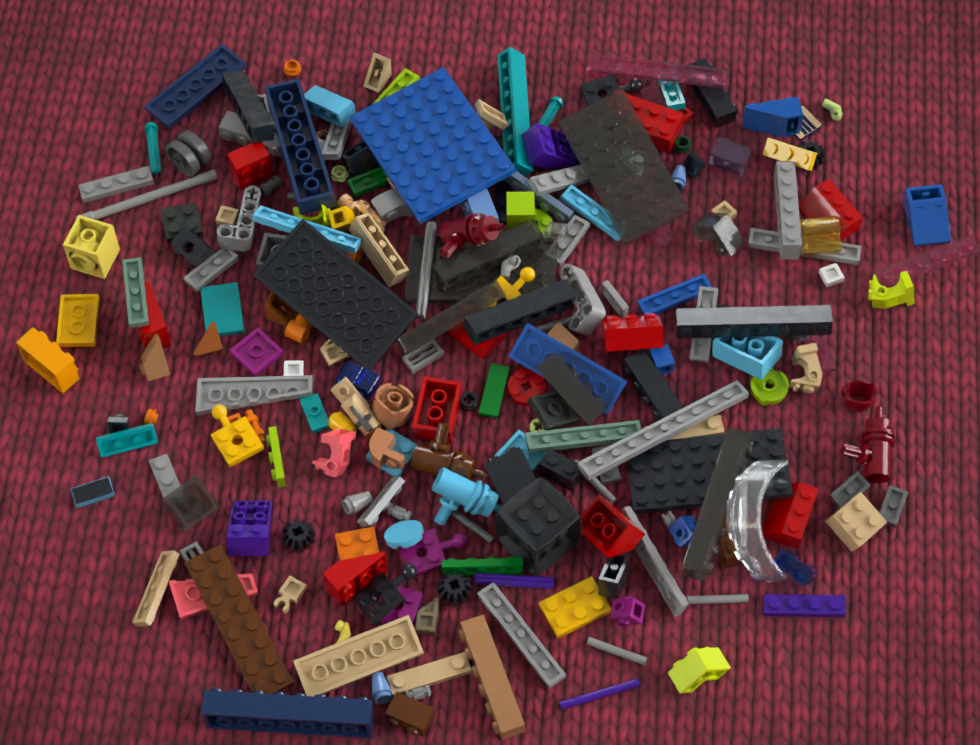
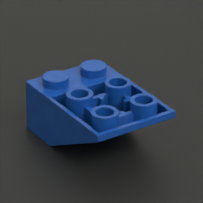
(775, 117)
(927, 214)

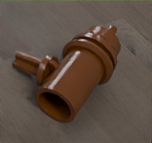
(436, 457)

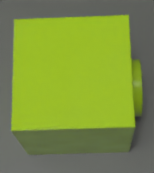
(520, 208)

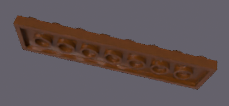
(238, 622)

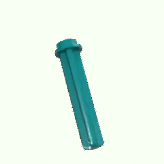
(555, 104)
(153, 147)

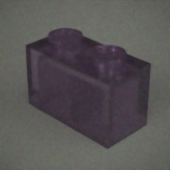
(730, 156)

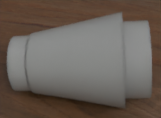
(356, 502)

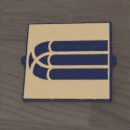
(809, 124)

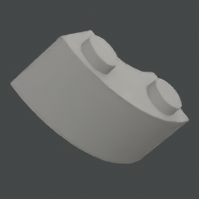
(391, 205)

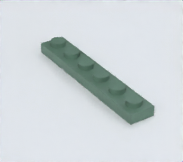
(580, 436)

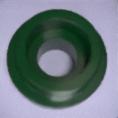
(682, 140)

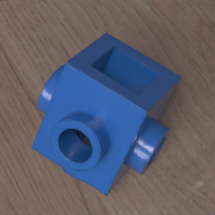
(683, 530)

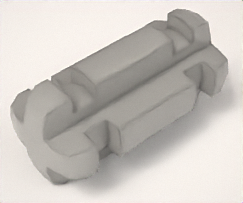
(398, 512)
(419, 693)

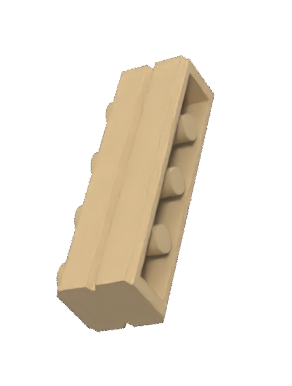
(379, 249)

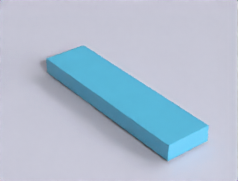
(589, 209)

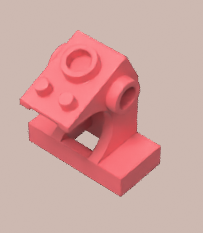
(340, 445)

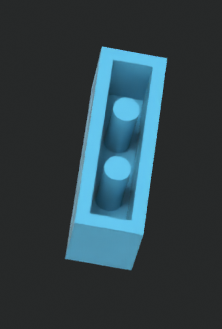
(329, 106)

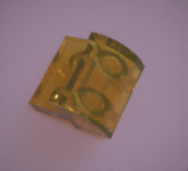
(820, 235)

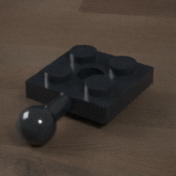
(608, 86)
(388, 590)

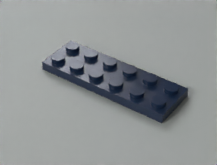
(194, 87)

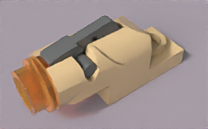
(356, 407)

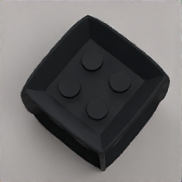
(538, 525)

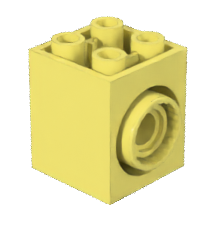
(91, 246)

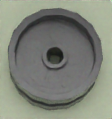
(188, 153)

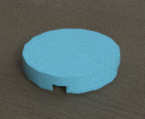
(404, 534)

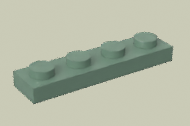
(135, 292)

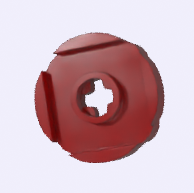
(523, 377)

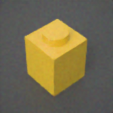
(341, 218)

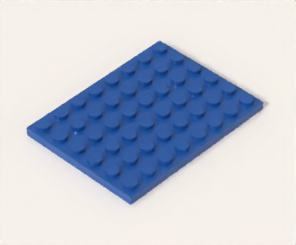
(432, 145)

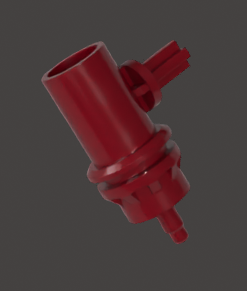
(475, 229)
(874, 448)

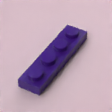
(804, 605)

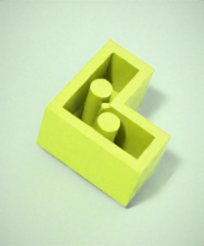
(697, 668)

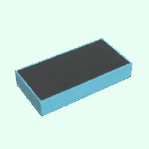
(92, 492)

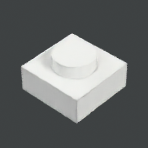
(831, 275)
(293, 368)

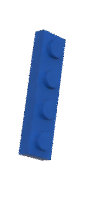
(673, 296)

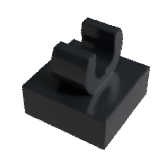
(693, 165)
(118, 423)

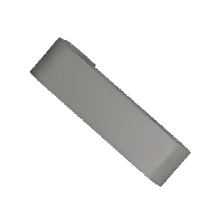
(241, 236)
(589, 306)

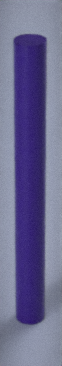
(599, 694)

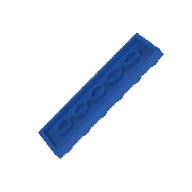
(536, 346)

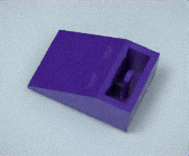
(548, 148)
(249, 528)

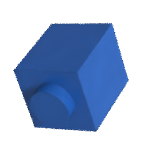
(662, 359)

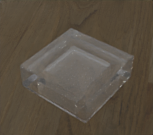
(555, 230)

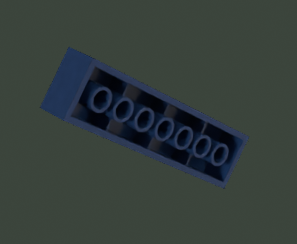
(299, 146)
(288, 713)

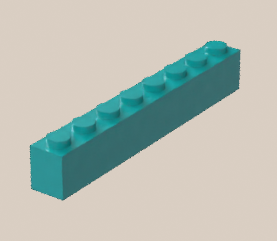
(514, 107)

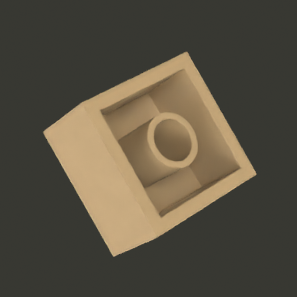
(856, 521)

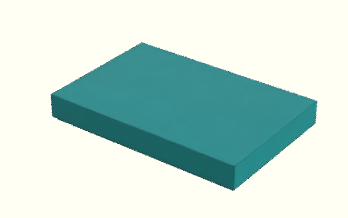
(223, 307)

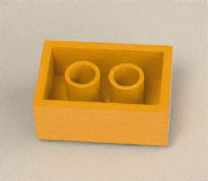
(48, 359)

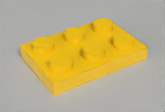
(78, 320)
(574, 607)

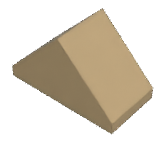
(378, 73)

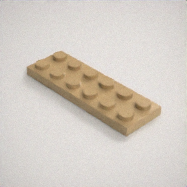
(358, 657)

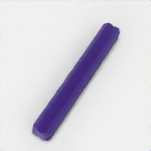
(514, 580)

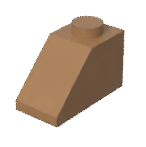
(154, 360)

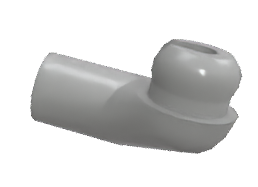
(509, 265)

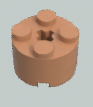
(392, 405)

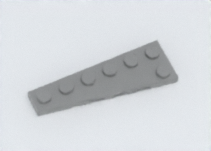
(249, 391)

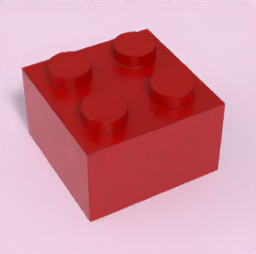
(250, 164)

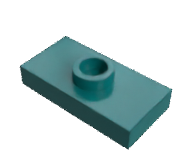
(314, 413)

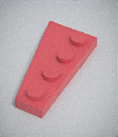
(189, 600)

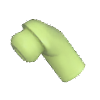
(835, 109)

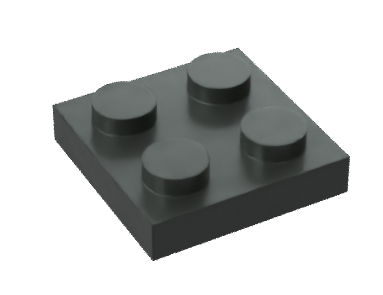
(179, 216)
(553, 411)

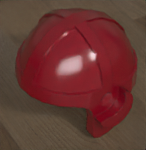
(859, 395)

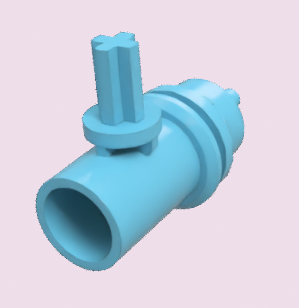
(461, 491)

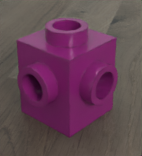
(627, 611)

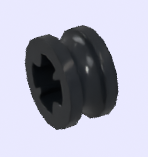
(474, 401)

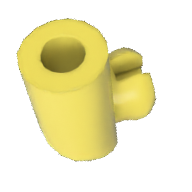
(344, 630)

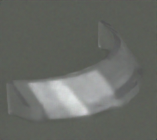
(745, 520)

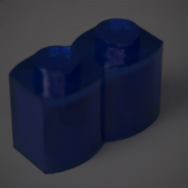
(362, 379)
(799, 571)

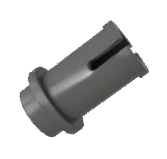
(270, 186)

